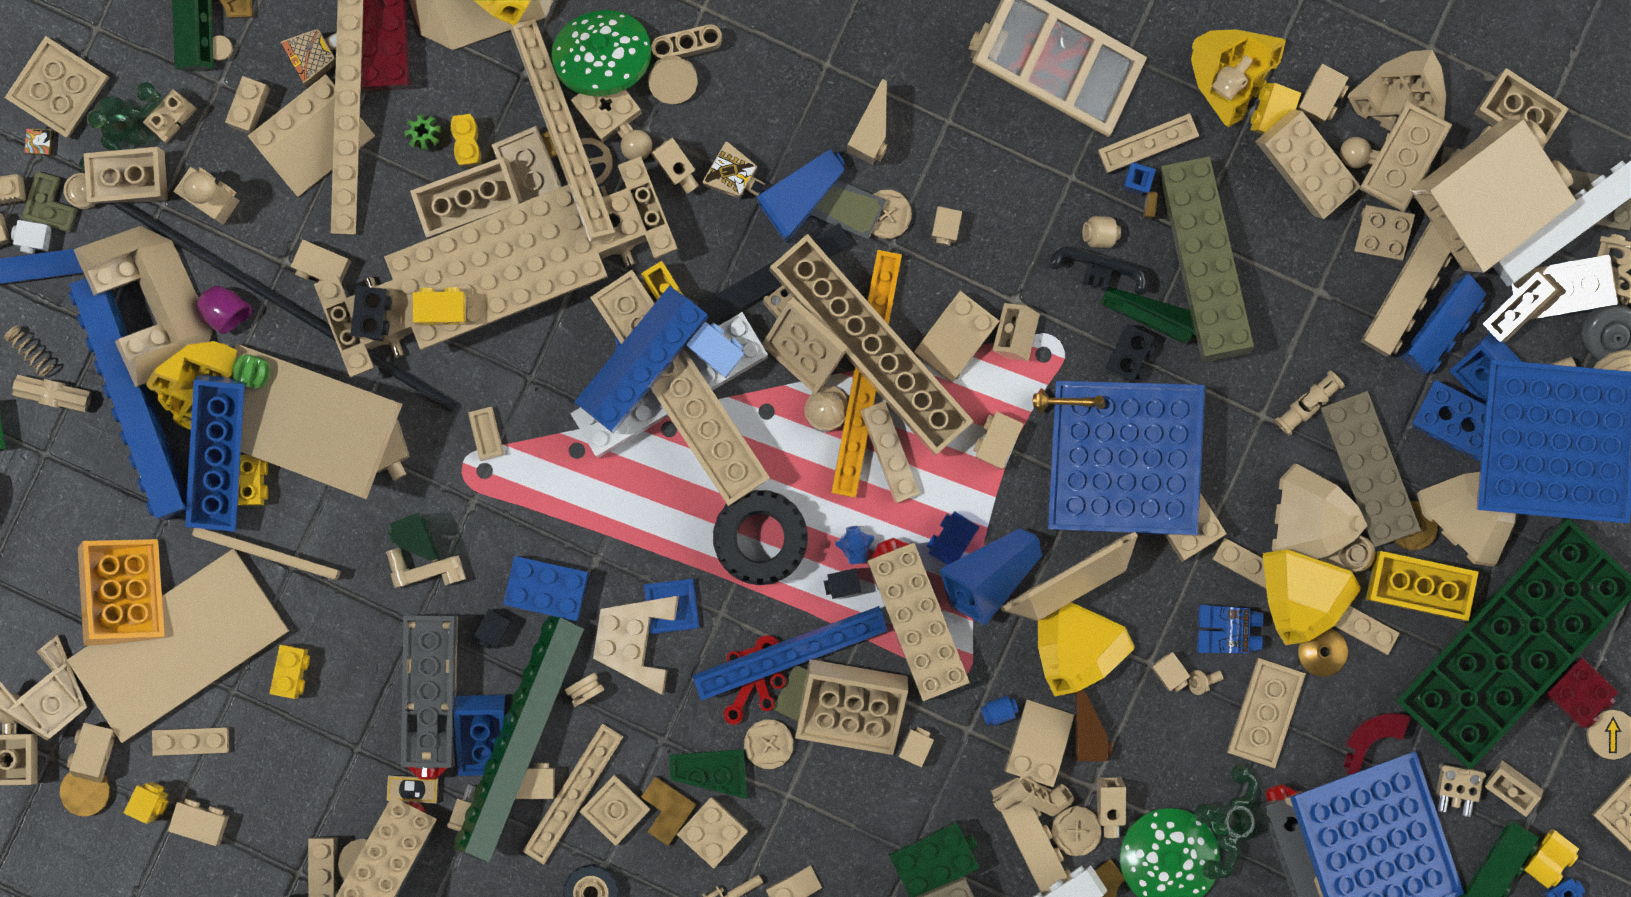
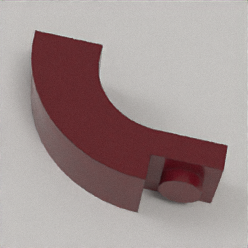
(1369, 731)

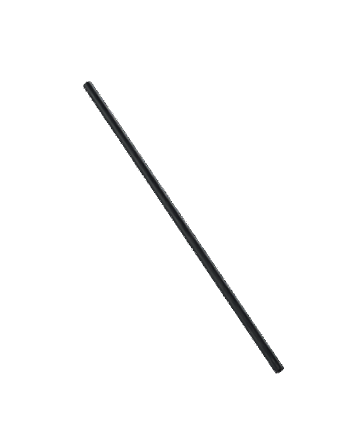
(279, 301)

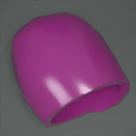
(219, 306)

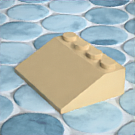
(302, 137)
(851, 707)

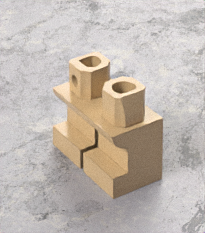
(164, 117)

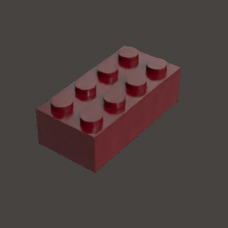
(385, 46)

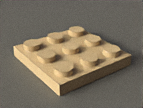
(56, 87)
(804, 345)

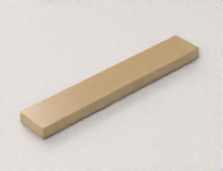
(266, 553)
(573, 794)

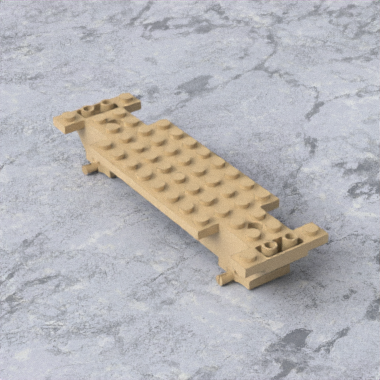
(502, 264)

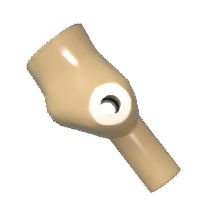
(1231, 79)

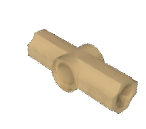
(51, 393)

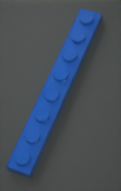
(790, 653)

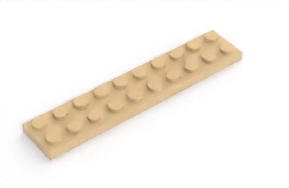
(687, 399)

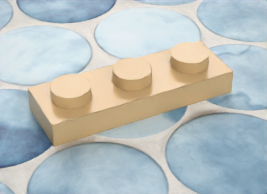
(190, 741)

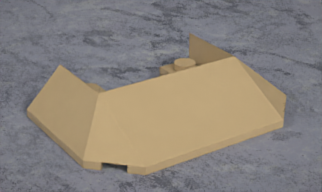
(465, 22)
(167, 288)
(1073, 582)

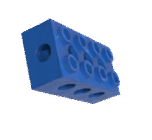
(1450, 431)

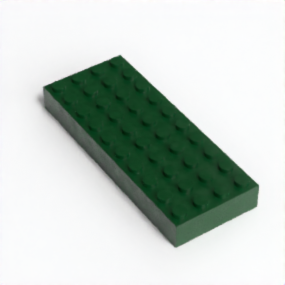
(1517, 643)

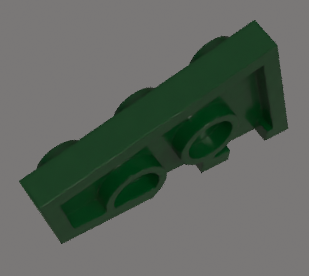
(711, 770)

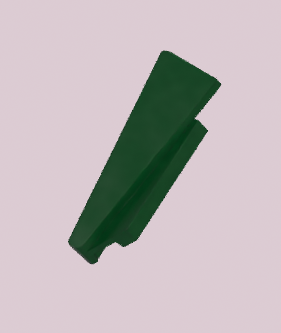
(1157, 315)

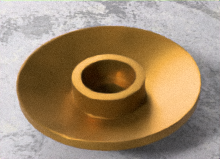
(1325, 666)

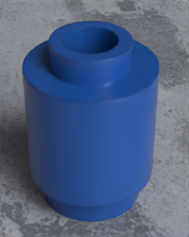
(999, 710)

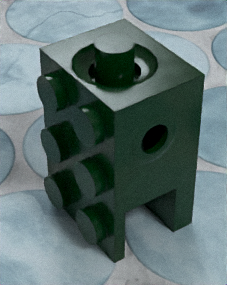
(935, 859)

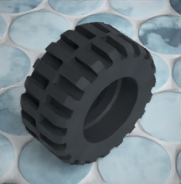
(766, 571)

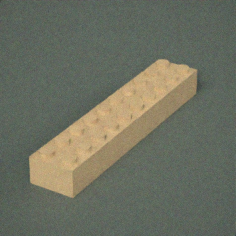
(871, 345)

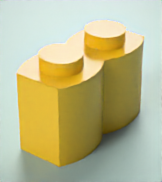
(466, 134)
(1550, 859)

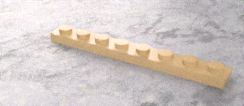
(1351, 622)

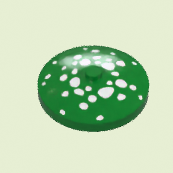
(601, 53)
(1166, 854)

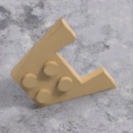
(624, 638)
(51, 701)

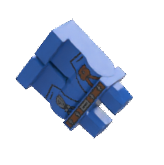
(1235, 631)

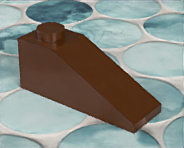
(1091, 737)

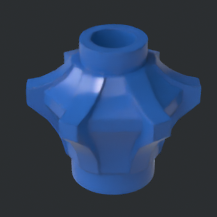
(855, 544)

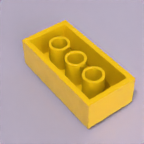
(1422, 586)

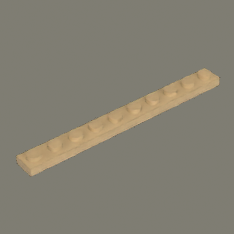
(347, 116)
(562, 131)

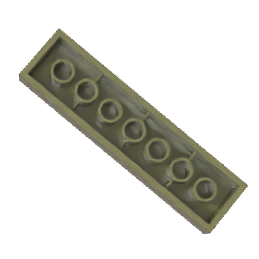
(1206, 259)

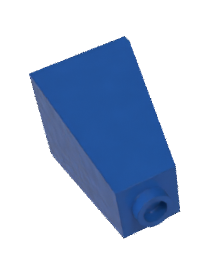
(796, 196)
(989, 575)

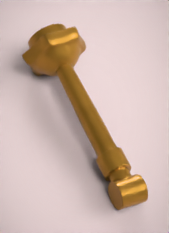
(1042, 401)

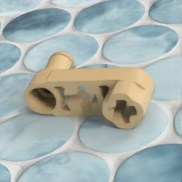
(449, 568)
(1035, 795)

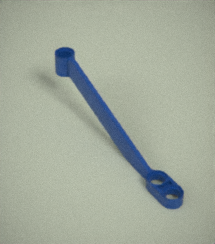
(39, 266)

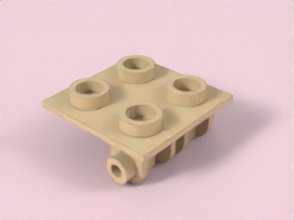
(1384, 232)

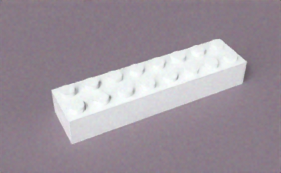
(650, 411)

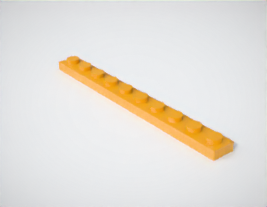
(862, 393)

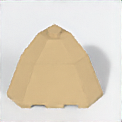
(1408, 78)
(1453, 508)
(1314, 515)

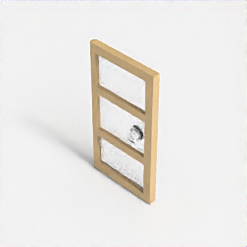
(1060, 61)

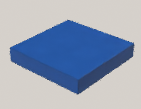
(686, 611)

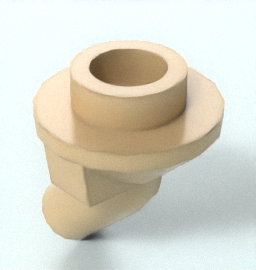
(1200, 683)

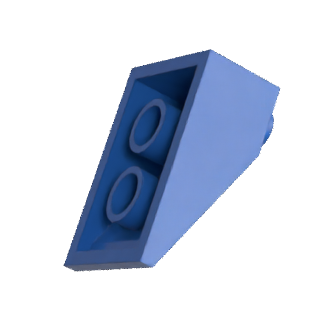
(477, 726)

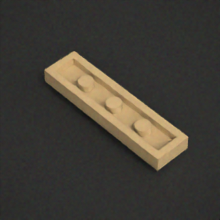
(1148, 143)
(889, 451)

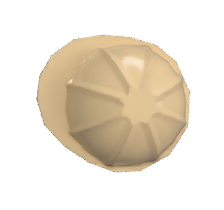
(826, 409)

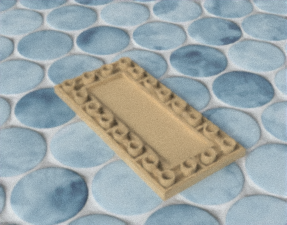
(316, 425)
(208, 631)

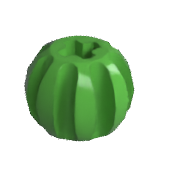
(426, 138)
(251, 371)

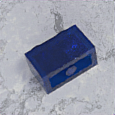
(953, 538)

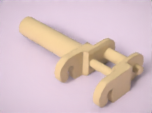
(740, 890)

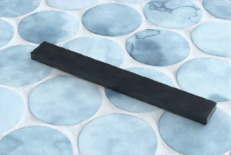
(763, 281)

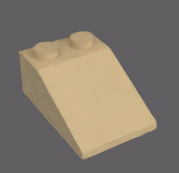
(870, 134)
(126, 176)
(956, 336)
(1039, 743)

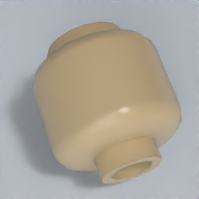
(1101, 232)

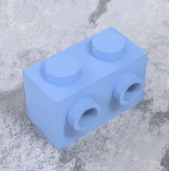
(716, 349)

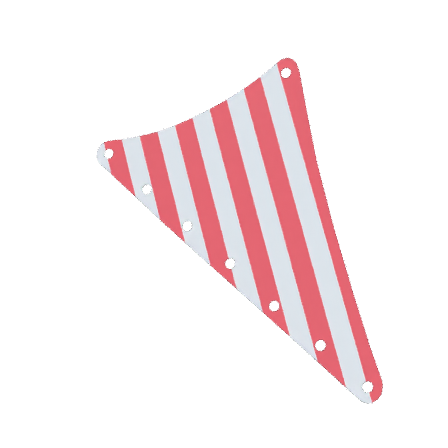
(665, 502)

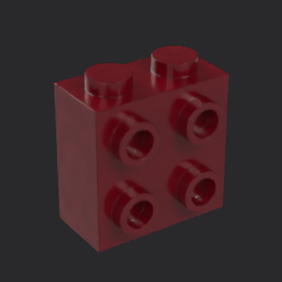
(1581, 693)

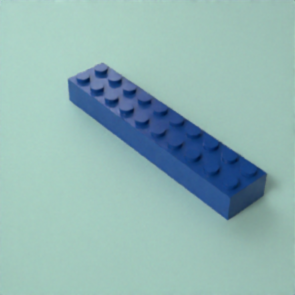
(131, 404)

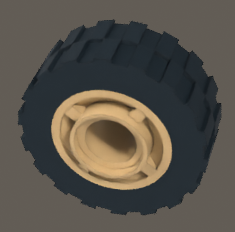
(590, 876)

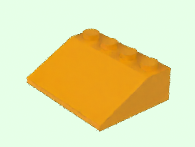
(120, 591)

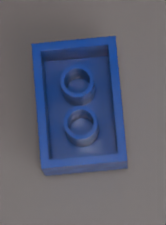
(546, 588)

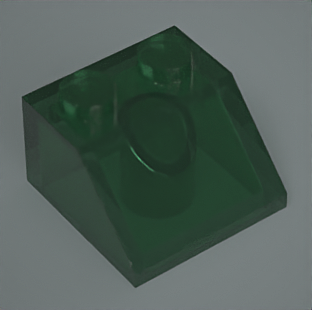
(414, 536)

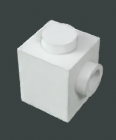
(31, 236)

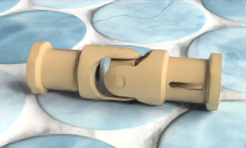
(1311, 401)

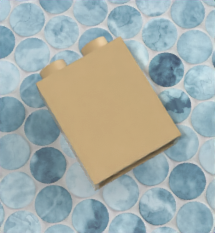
(1495, 194)

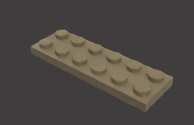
(1370, 469)

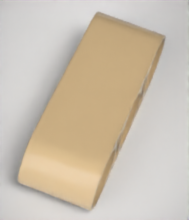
(696, 34)

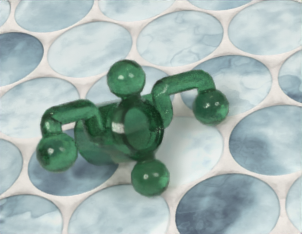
(117, 119)
(1244, 823)

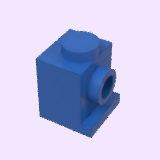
(1138, 179)
(1564, 885)

